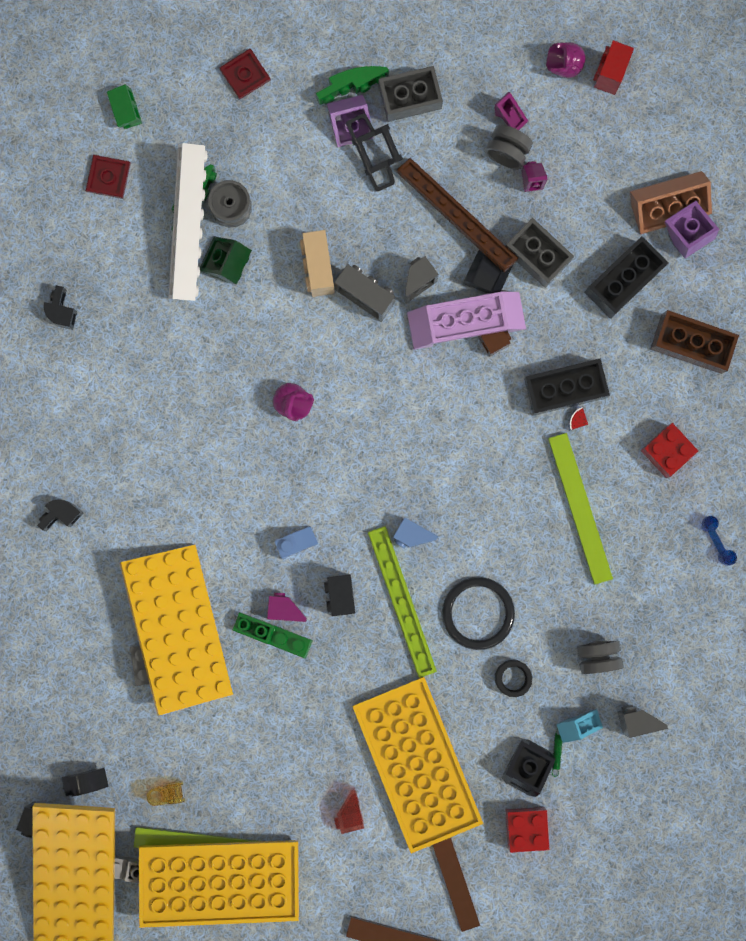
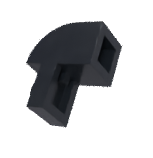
(56, 312)
(61, 510)
(85, 782)

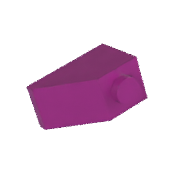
(533, 176)
(284, 609)

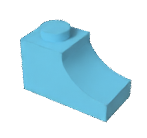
(579, 726)

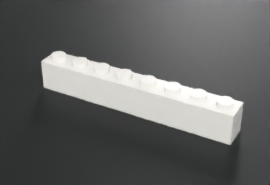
(186, 221)

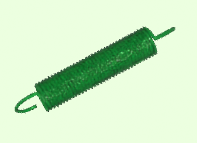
(557, 752)

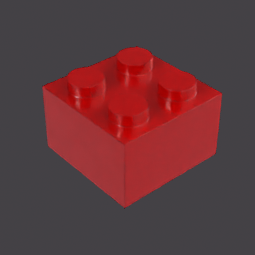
(612, 67)
(669, 450)
(527, 829)

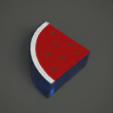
(577, 419)

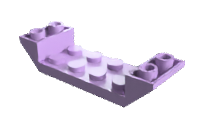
(466, 318)

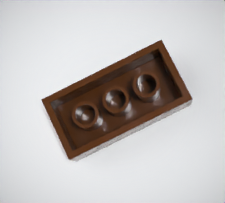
(694, 342)

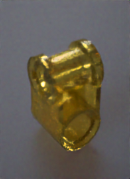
(167, 794)

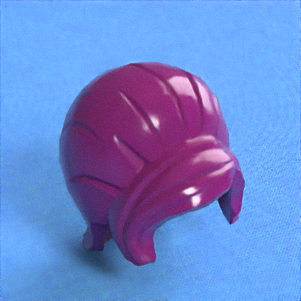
(565, 59)
(292, 401)

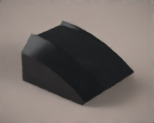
(485, 275)
(529, 768)

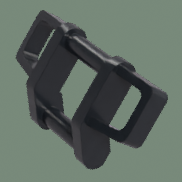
(396, 157)

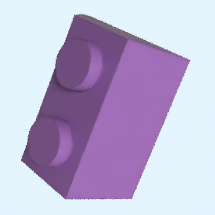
(343, 111)
(691, 229)

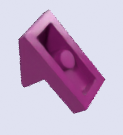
(510, 112)

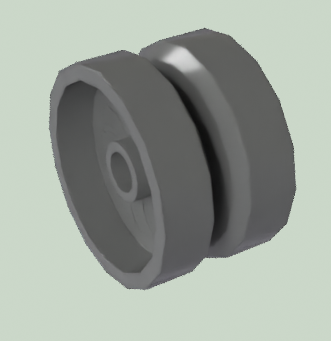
(508, 147)
(220, 207)
(599, 654)

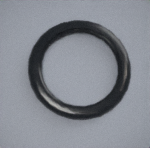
(509, 613)

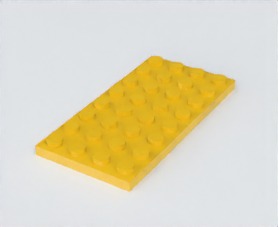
(176, 629)
(417, 765)
(73, 872)
(218, 883)

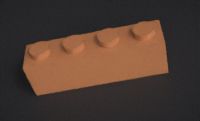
(663, 200)

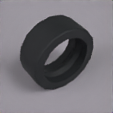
(527, 673)

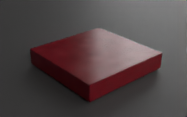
(244, 73)
(108, 176)

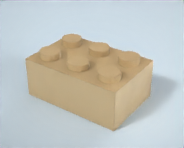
(317, 263)

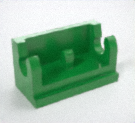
(124, 107)

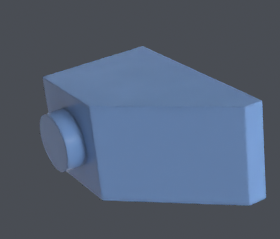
(411, 534)
(296, 542)

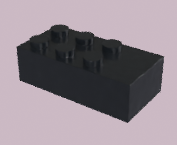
(626, 277)
(567, 387)

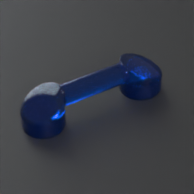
(710, 524)

